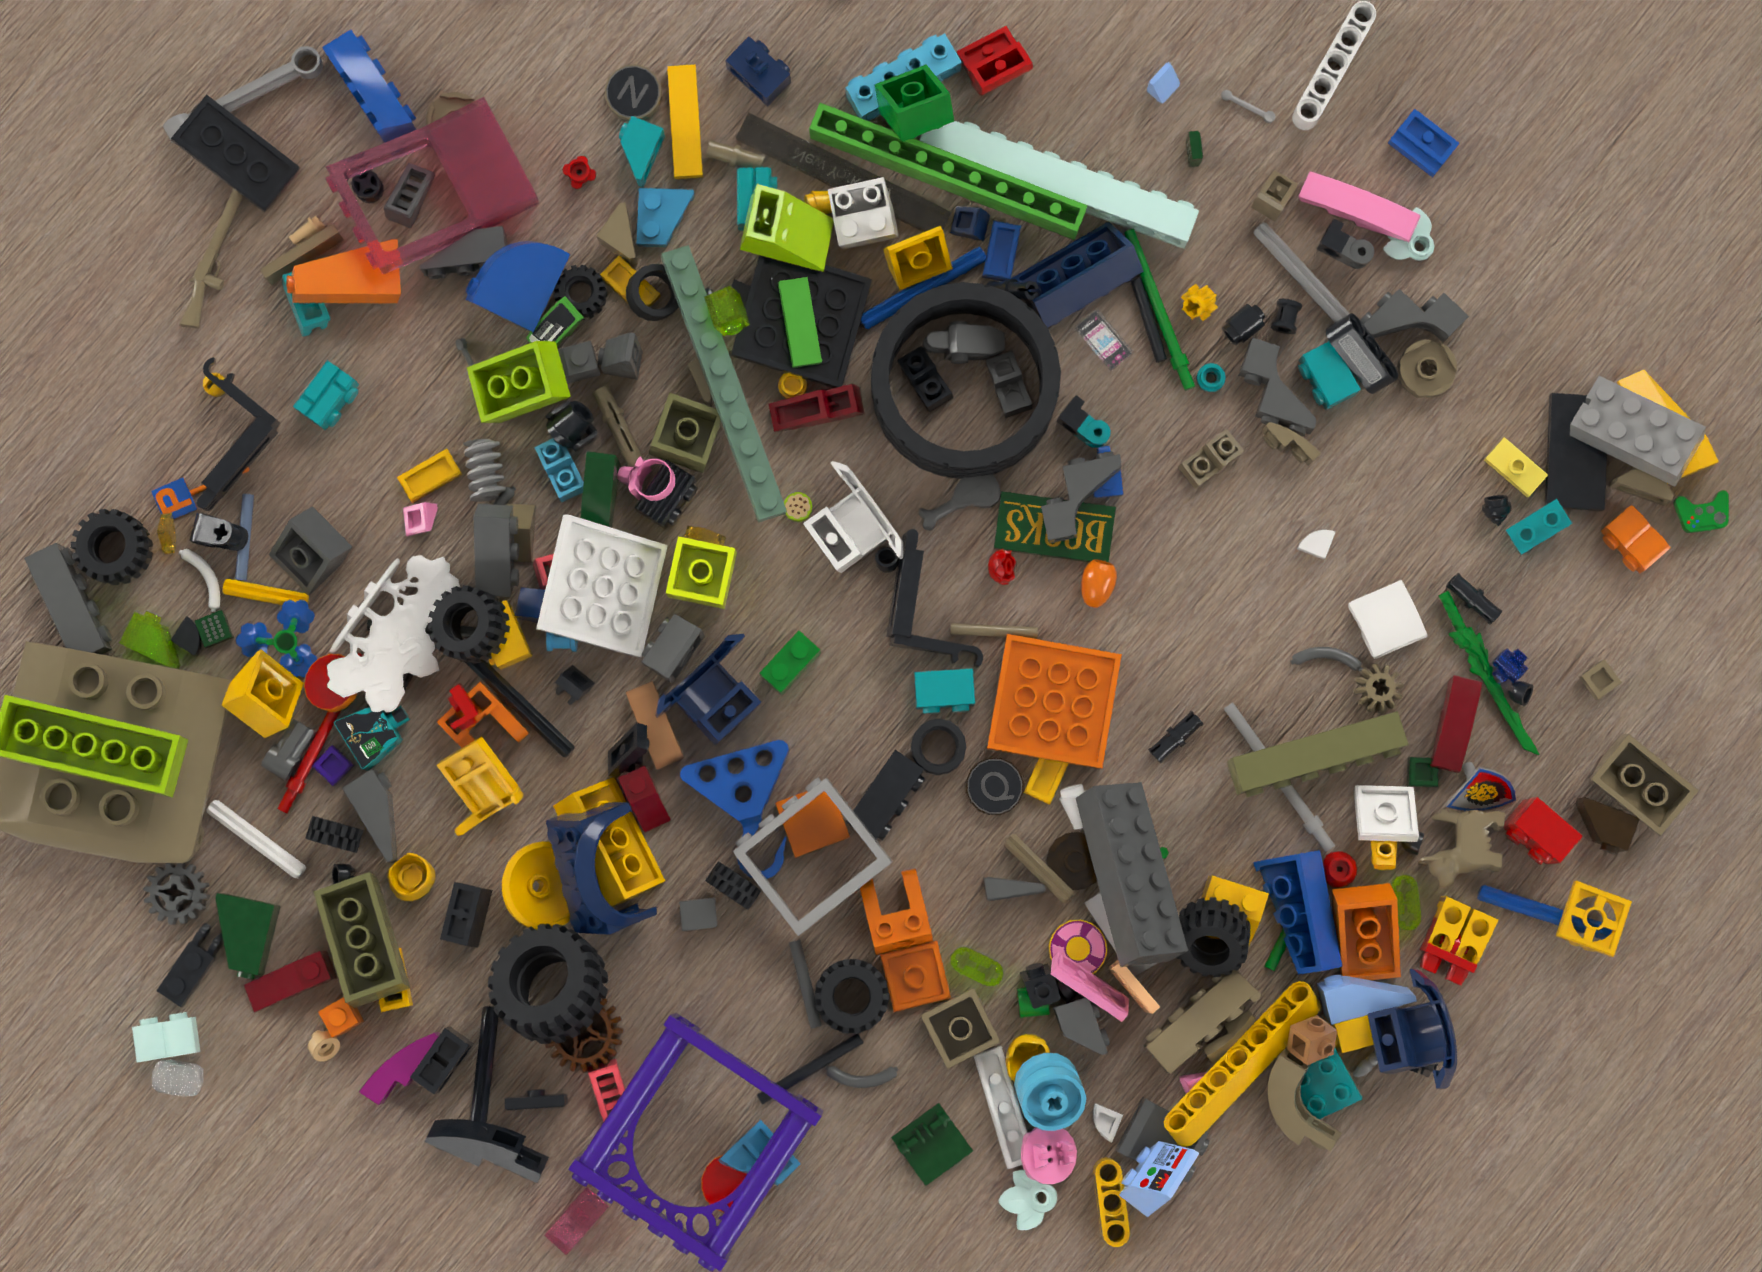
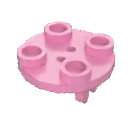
(1035, 1155)

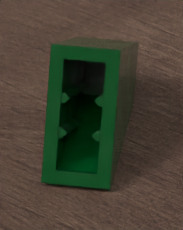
(600, 488)
(246, 932)

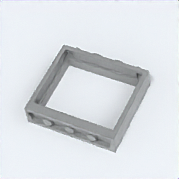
(771, 823)

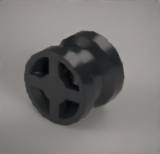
(366, 181)

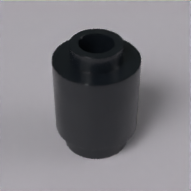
(1244, 324)

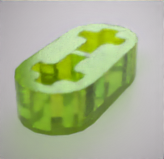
(1412, 902)
(979, 959)

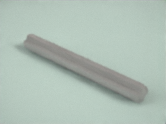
(1300, 272)

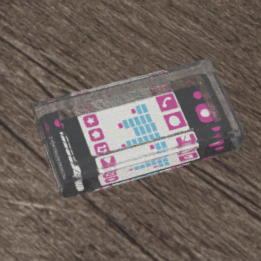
(1104, 339)

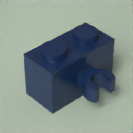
(758, 70)

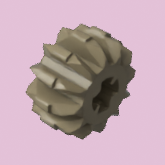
(1387, 684)

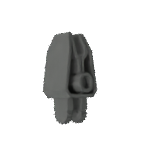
(965, 342)

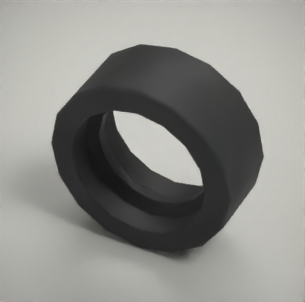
(635, 302)
(954, 731)

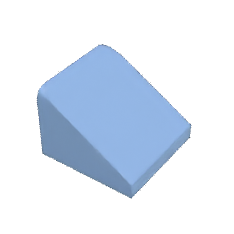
(1163, 83)

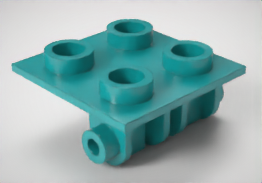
(1328, 1087)

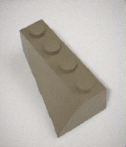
(1200, 1020)

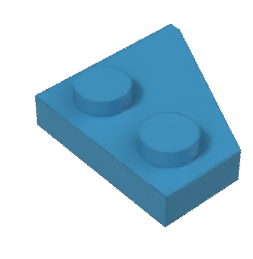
(660, 214)
(749, 1147)

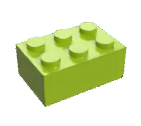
(518, 382)

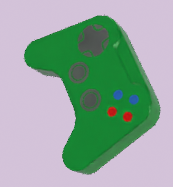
(1705, 516)

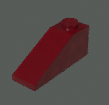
(290, 980)

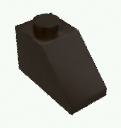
(1607, 825)

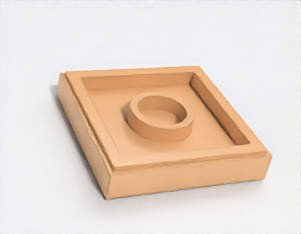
(1134, 987)

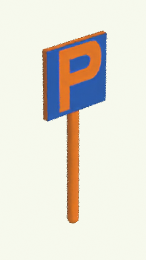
(177, 498)

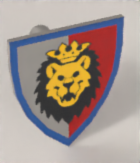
(1482, 790)

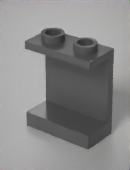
(1148, 1128)

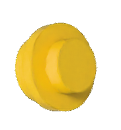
(791, 385)

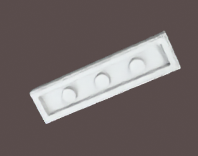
(1002, 1103)

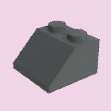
(309, 549)
(672, 647)

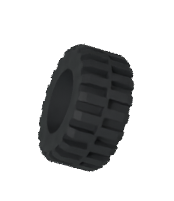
(520, 965)

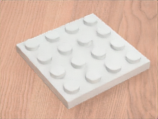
(601, 586)

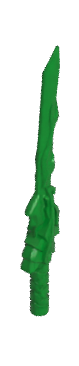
(1480, 666)

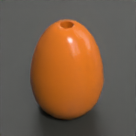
(1098, 582)

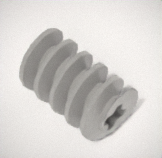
(483, 469)

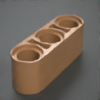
(663, 742)

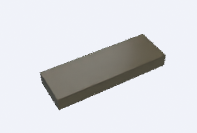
(302, 253)

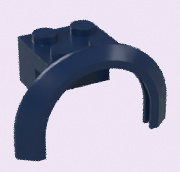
(712, 695)
(1416, 1035)

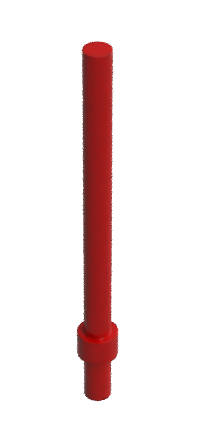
(296, 784)

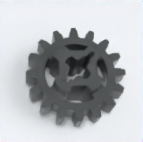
(175, 904)

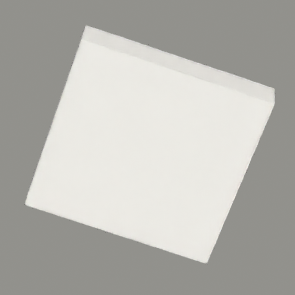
(1386, 813)

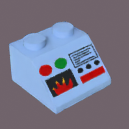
(1156, 1176)

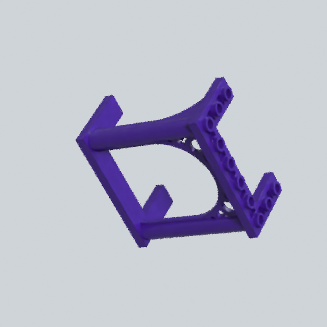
(593, 1164)

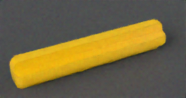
(261, 592)

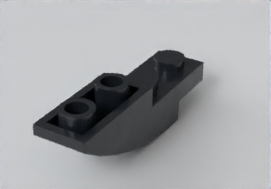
(482, 1140)

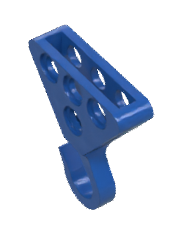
(756, 777)

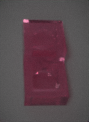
(576, 1221)

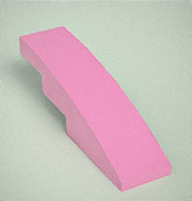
(1359, 206)

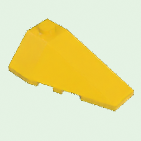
(1647, 387)

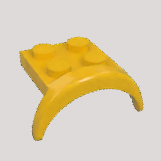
(479, 782)

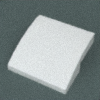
(1387, 619)

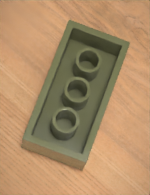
(361, 940)

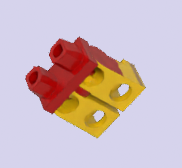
(1456, 937)

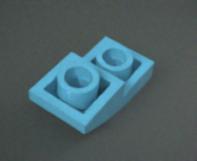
(560, 469)

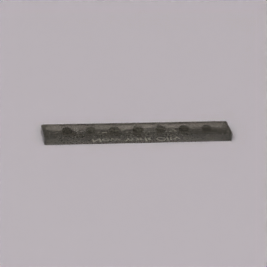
(836, 171)

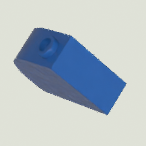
(518, 281)

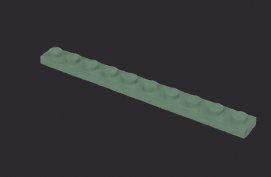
(723, 385)

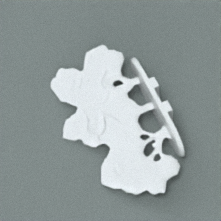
(395, 641)

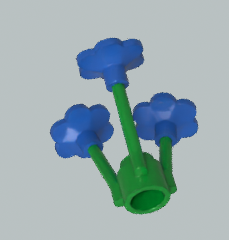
(294, 617)

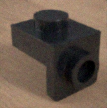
(1040, 985)

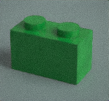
(790, 662)

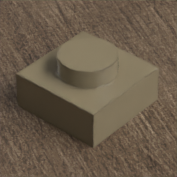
(1600, 679)

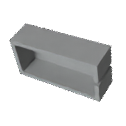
(1637, 431)

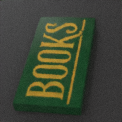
(1023, 529)

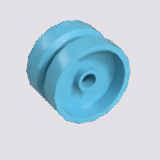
(1050, 1091)

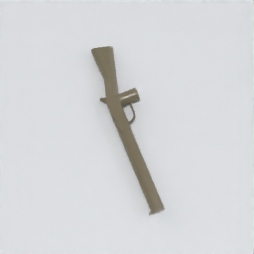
(202, 274)

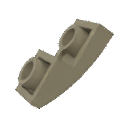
(1280, 437)
(1211, 458)
(1235, 1029)

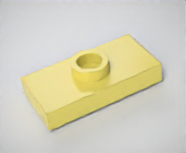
(1515, 467)

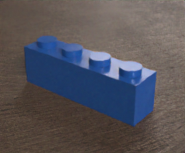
(369, 87)
(1306, 923)

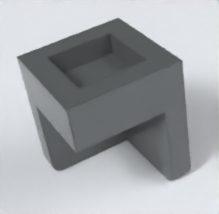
(698, 914)

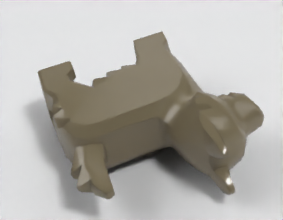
(1470, 846)

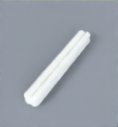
(256, 839)

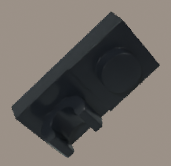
(628, 751)

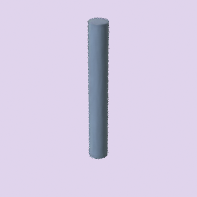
(246, 522)

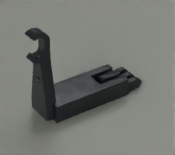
(246, 447)
(904, 605)

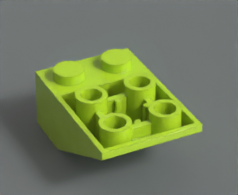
(786, 229)

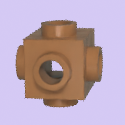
(1312, 1040)

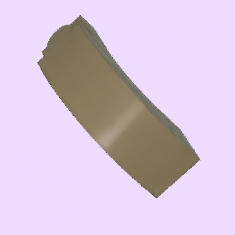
(1288, 1107)

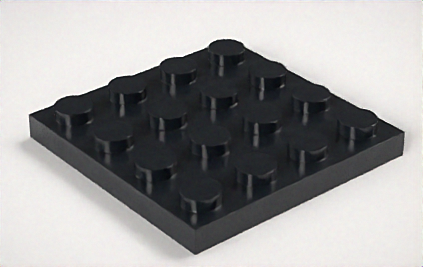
(837, 307)

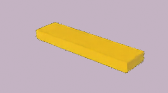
(685, 121)

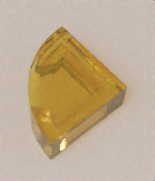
(166, 533)
(704, 534)

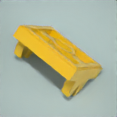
(1619, 905)

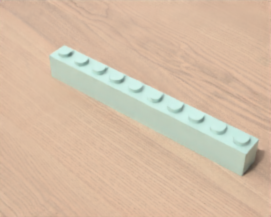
(1106, 197)

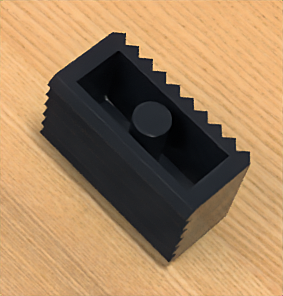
(667, 510)

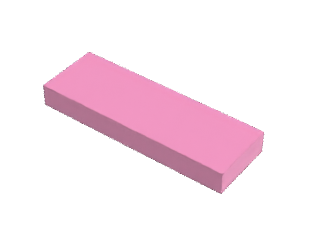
(1090, 986)

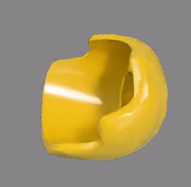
(1021, 1050)

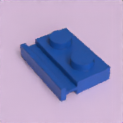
(1423, 143)

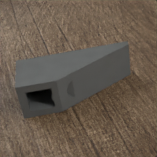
(466, 254)

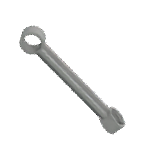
(257, 87)

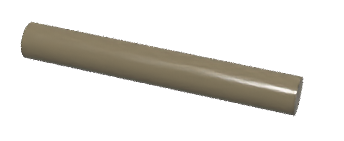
(992, 630)

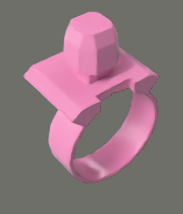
(635, 476)

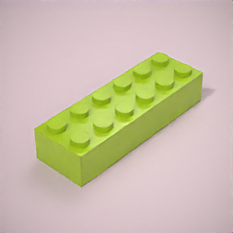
(90, 746)

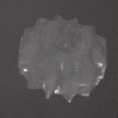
(177, 1078)

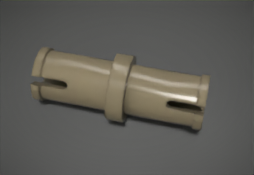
(734, 155)

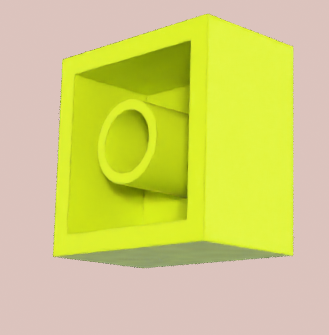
(701, 572)

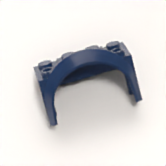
(574, 847)

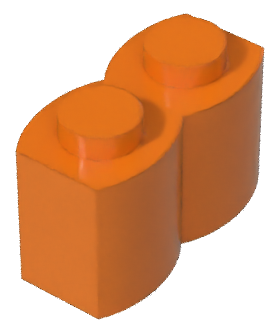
(1634, 539)

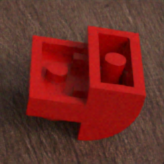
(994, 60)

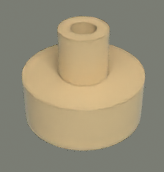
(323, 1046)

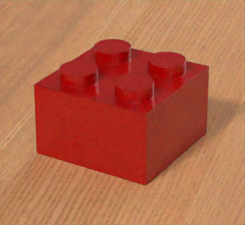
(1541, 831)

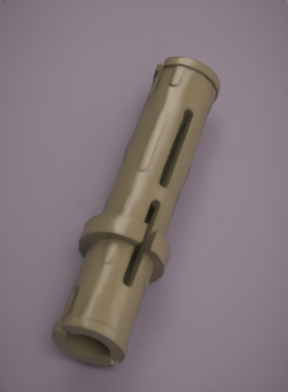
(614, 418)

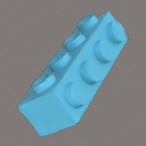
(934, 52)

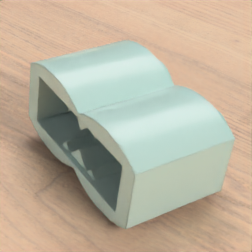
(165, 1038)

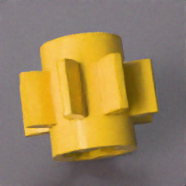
(1199, 302)

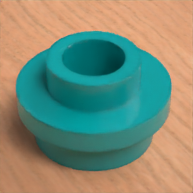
(1217, 371)

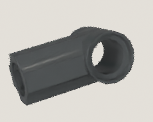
(285, 756)

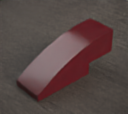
(816, 408)
(1456, 723)

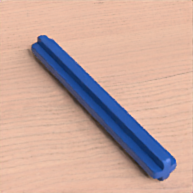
(893, 304)
(1535, 909)

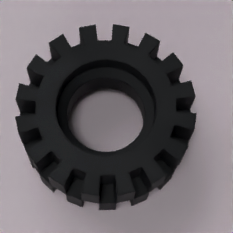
(587, 276)
(334, 834)

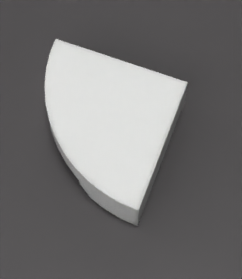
(1317, 543)
(1106, 1121)

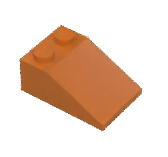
(1367, 931)

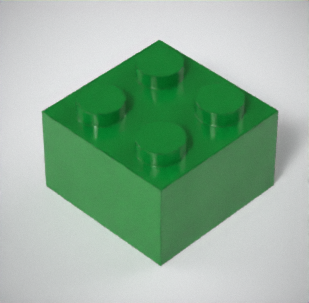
(914, 103)

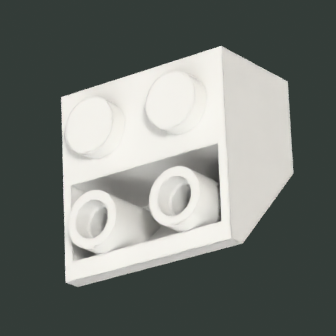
(862, 213)

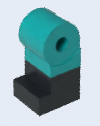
(1083, 426)

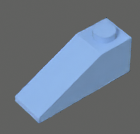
(1354, 997)

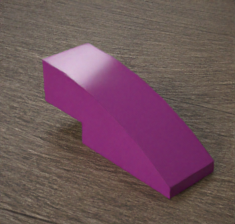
(397, 1069)

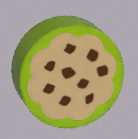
(798, 507)

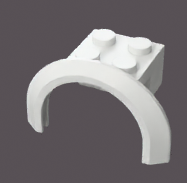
(852, 525)

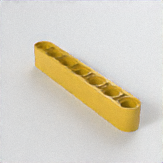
(1240, 1065)

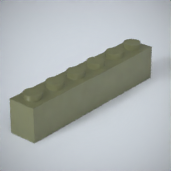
(1317, 753)

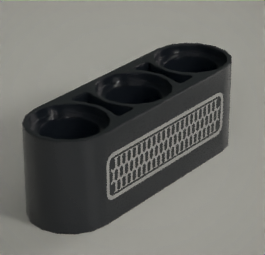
(1362, 353)

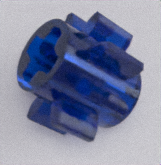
(1510, 665)

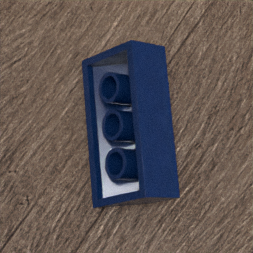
(1081, 273)

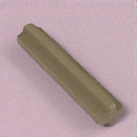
(1039, 868)

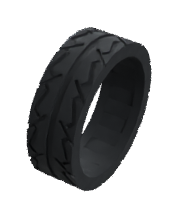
(980, 301)

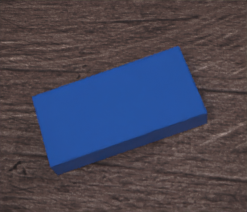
(1001, 251)

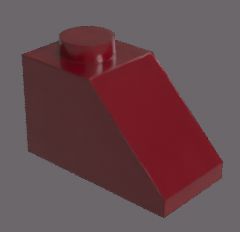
(644, 798)

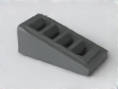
(404, 212)
(1005, 888)

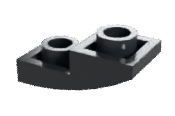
(925, 379)

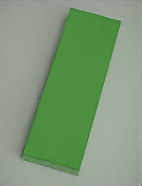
(799, 322)

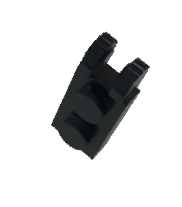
(190, 967)

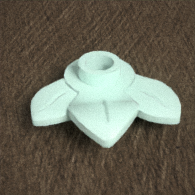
(1402, 249)
(1024, 1202)

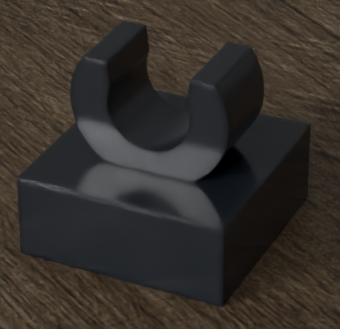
(574, 683)

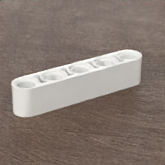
(1338, 53)

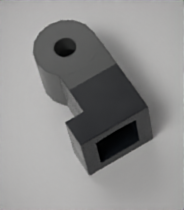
(1345, 247)

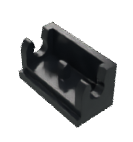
(466, 914)

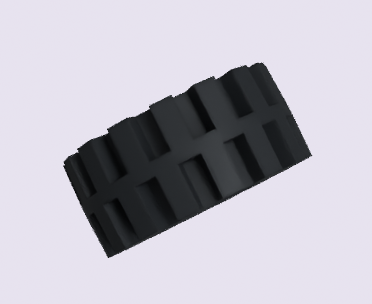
(733, 885)

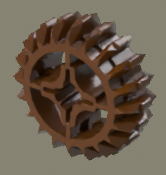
(608, 1039)

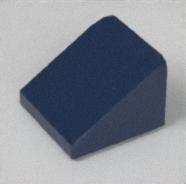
(970, 223)

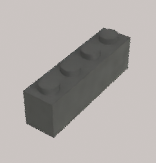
(67, 600)

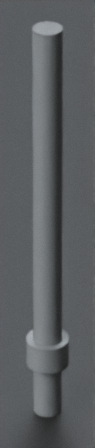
(1311, 823)

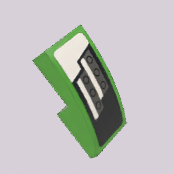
(557, 323)

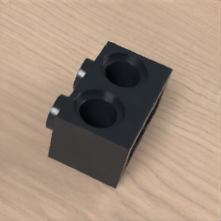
(442, 1060)

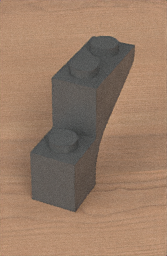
(1400, 313)
(1277, 401)
(1082, 481)

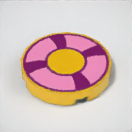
(1081, 943)

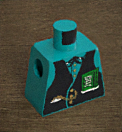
(372, 734)

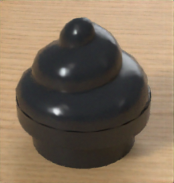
(1496, 508)

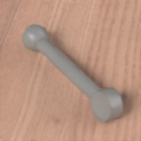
(1268, 116)

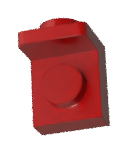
(461, 701)

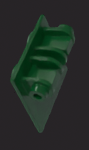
(932, 1144)

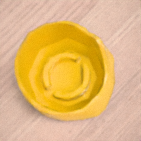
(411, 877)

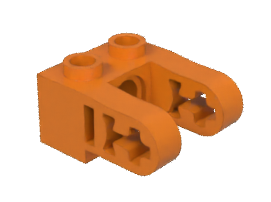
(486, 703)
(900, 928)

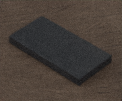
(235, 153)
(1573, 467)

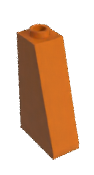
(345, 279)

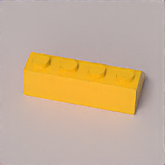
(622, 854)

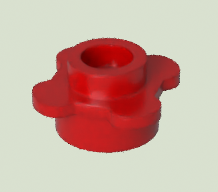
(571, 169)

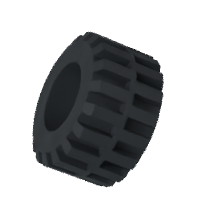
(93, 533)
(448, 617)
(1216, 920)
(870, 1014)

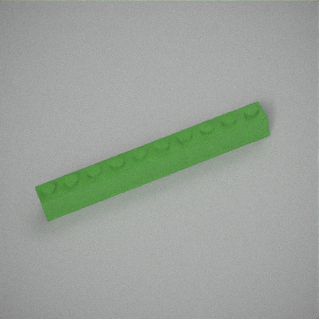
(947, 171)

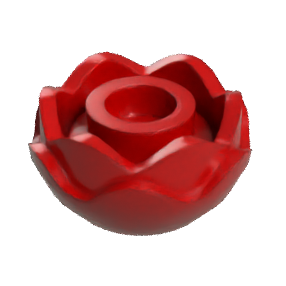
(1001, 566)
(1348, 865)

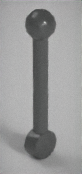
(461, 344)

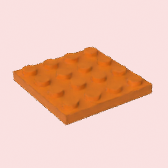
(1054, 701)

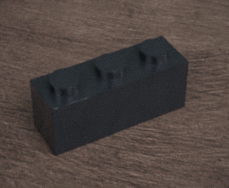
(888, 794)

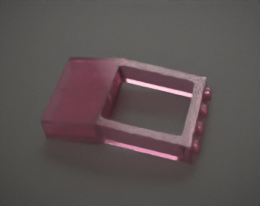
(476, 163)

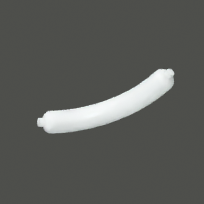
(208, 574)

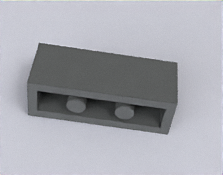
(495, 549)

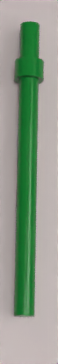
(1179, 360)

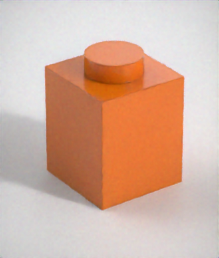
(340, 1017)

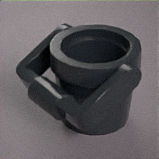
(569, 423)

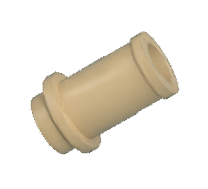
(309, 229)

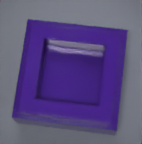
(333, 765)

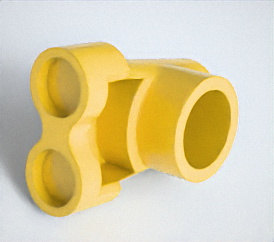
(1384, 861)

